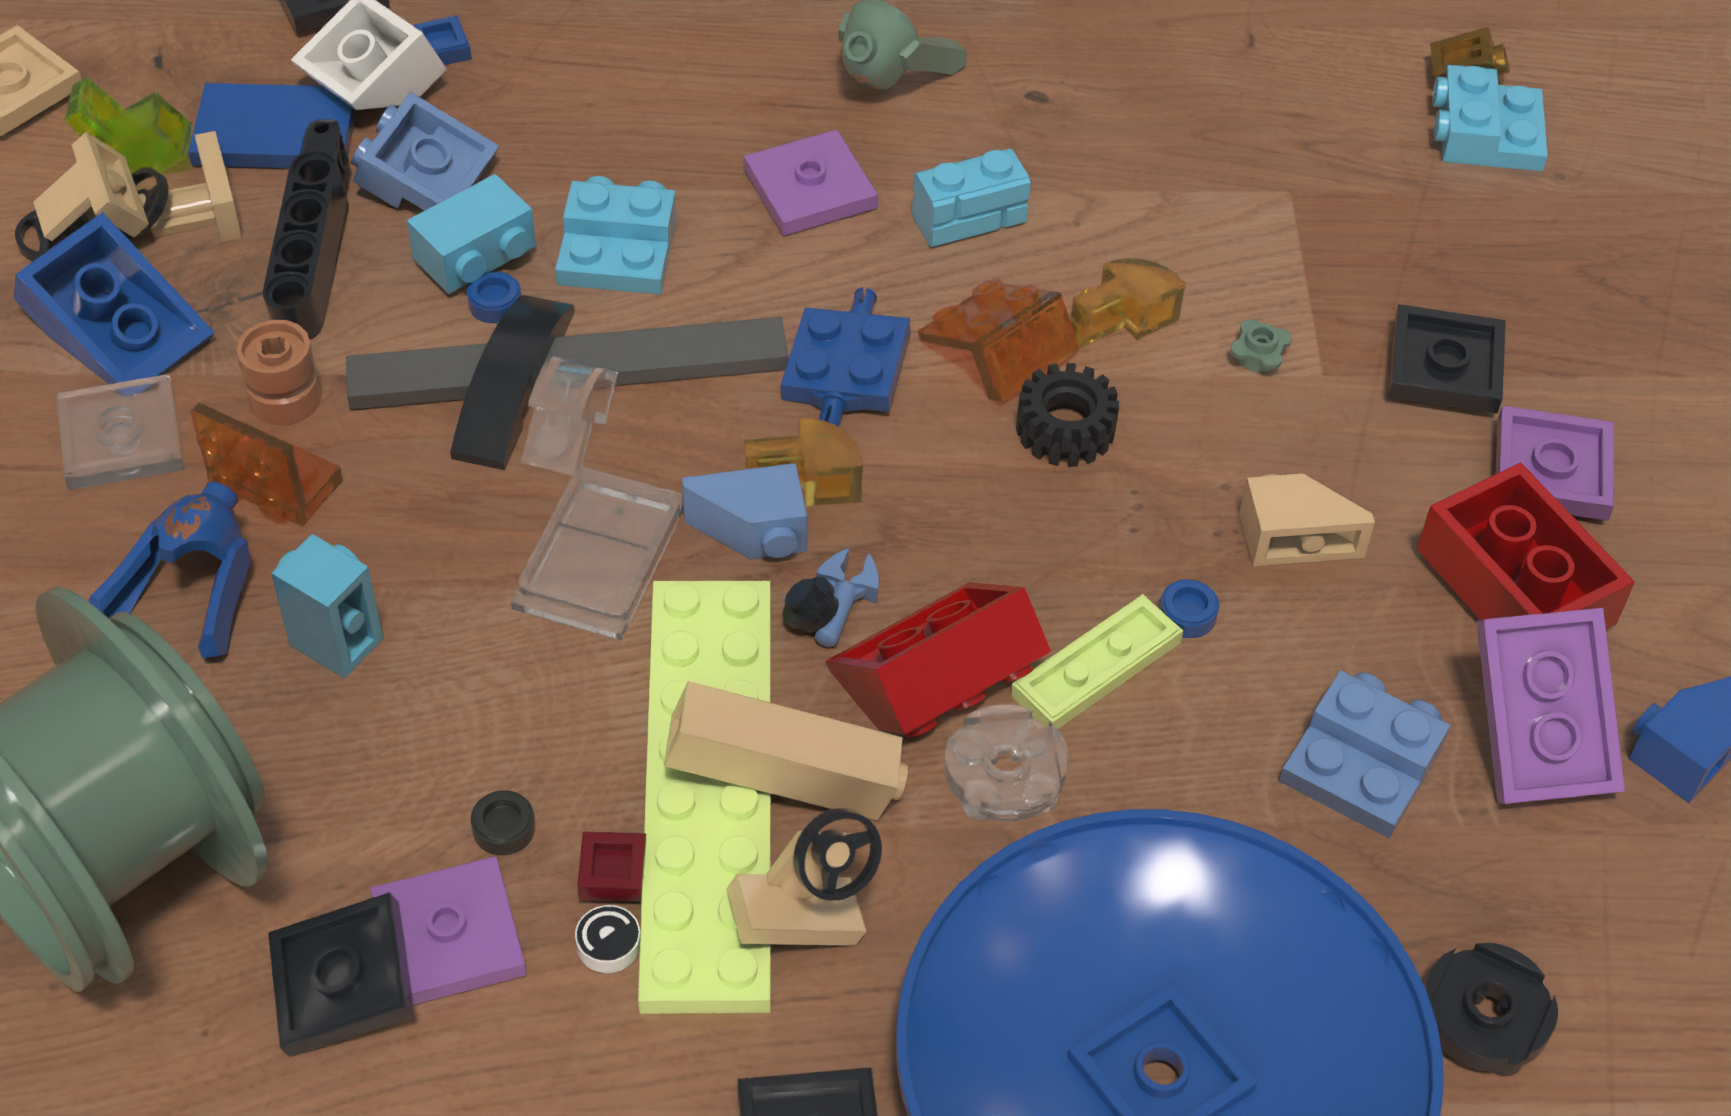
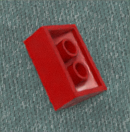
(942, 657)

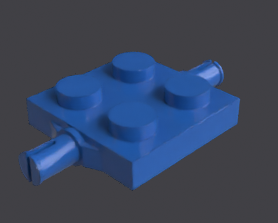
(846, 359)

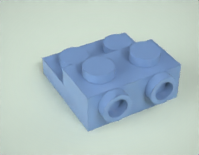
(421, 155)
(1366, 752)

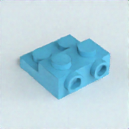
(1488, 121)
(617, 236)

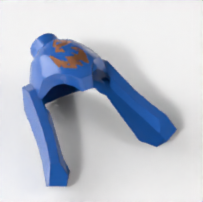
(188, 524)

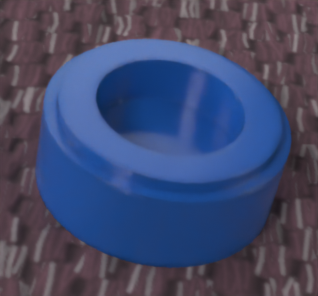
(492, 296)
(1190, 606)

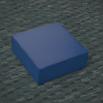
(447, 39)

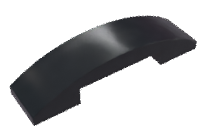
(504, 379)

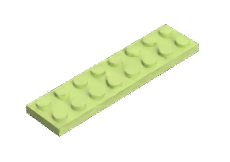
(697, 825)

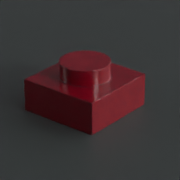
(612, 866)

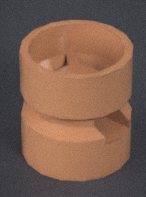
(279, 372)

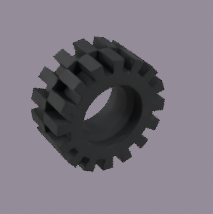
(1063, 437)

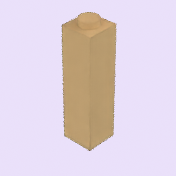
(784, 751)

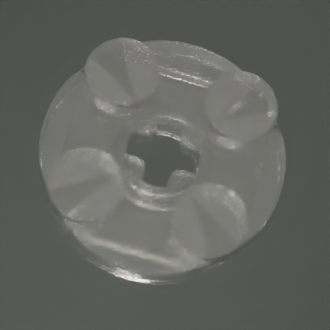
(998, 793)

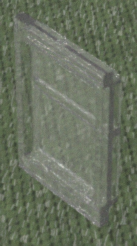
(598, 552)

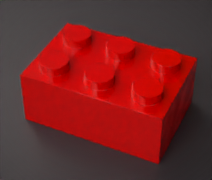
(1520, 552)

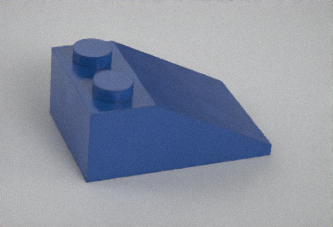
(109, 305)

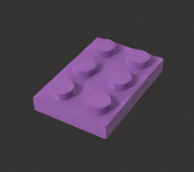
(1550, 706)

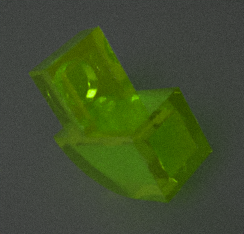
(145, 133)

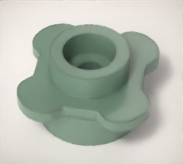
(1260, 346)

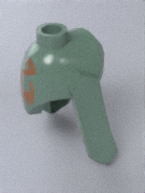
(885, 44)

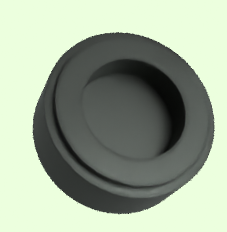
(503, 822)

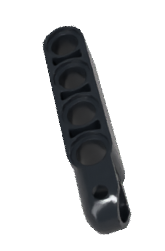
(308, 229)

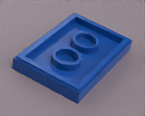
(265, 122)

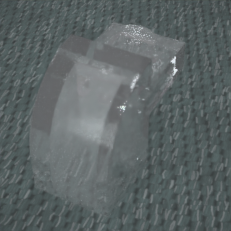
(565, 405)

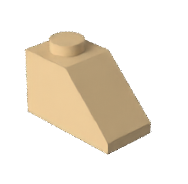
(1301, 521)

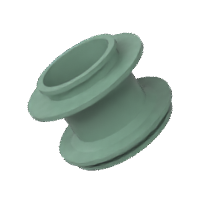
(108, 781)

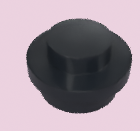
(810, 604)

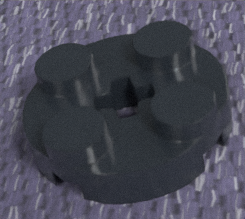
(1484, 1041)

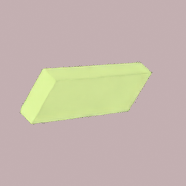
(1097, 663)

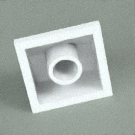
(370, 57)

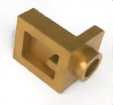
(1469, 49)

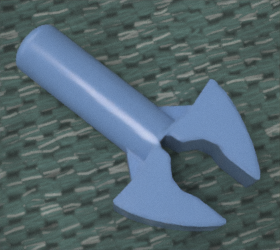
(860, 586)

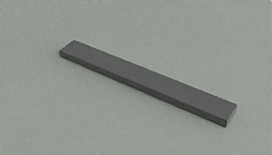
(635, 354)

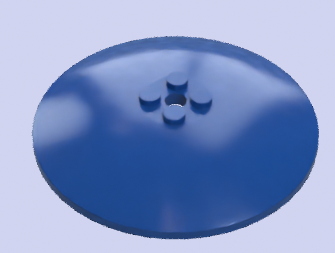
(1169, 945)

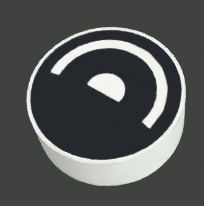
(608, 939)

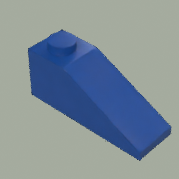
(1686, 738)

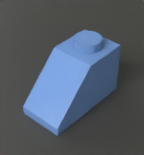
(749, 510)

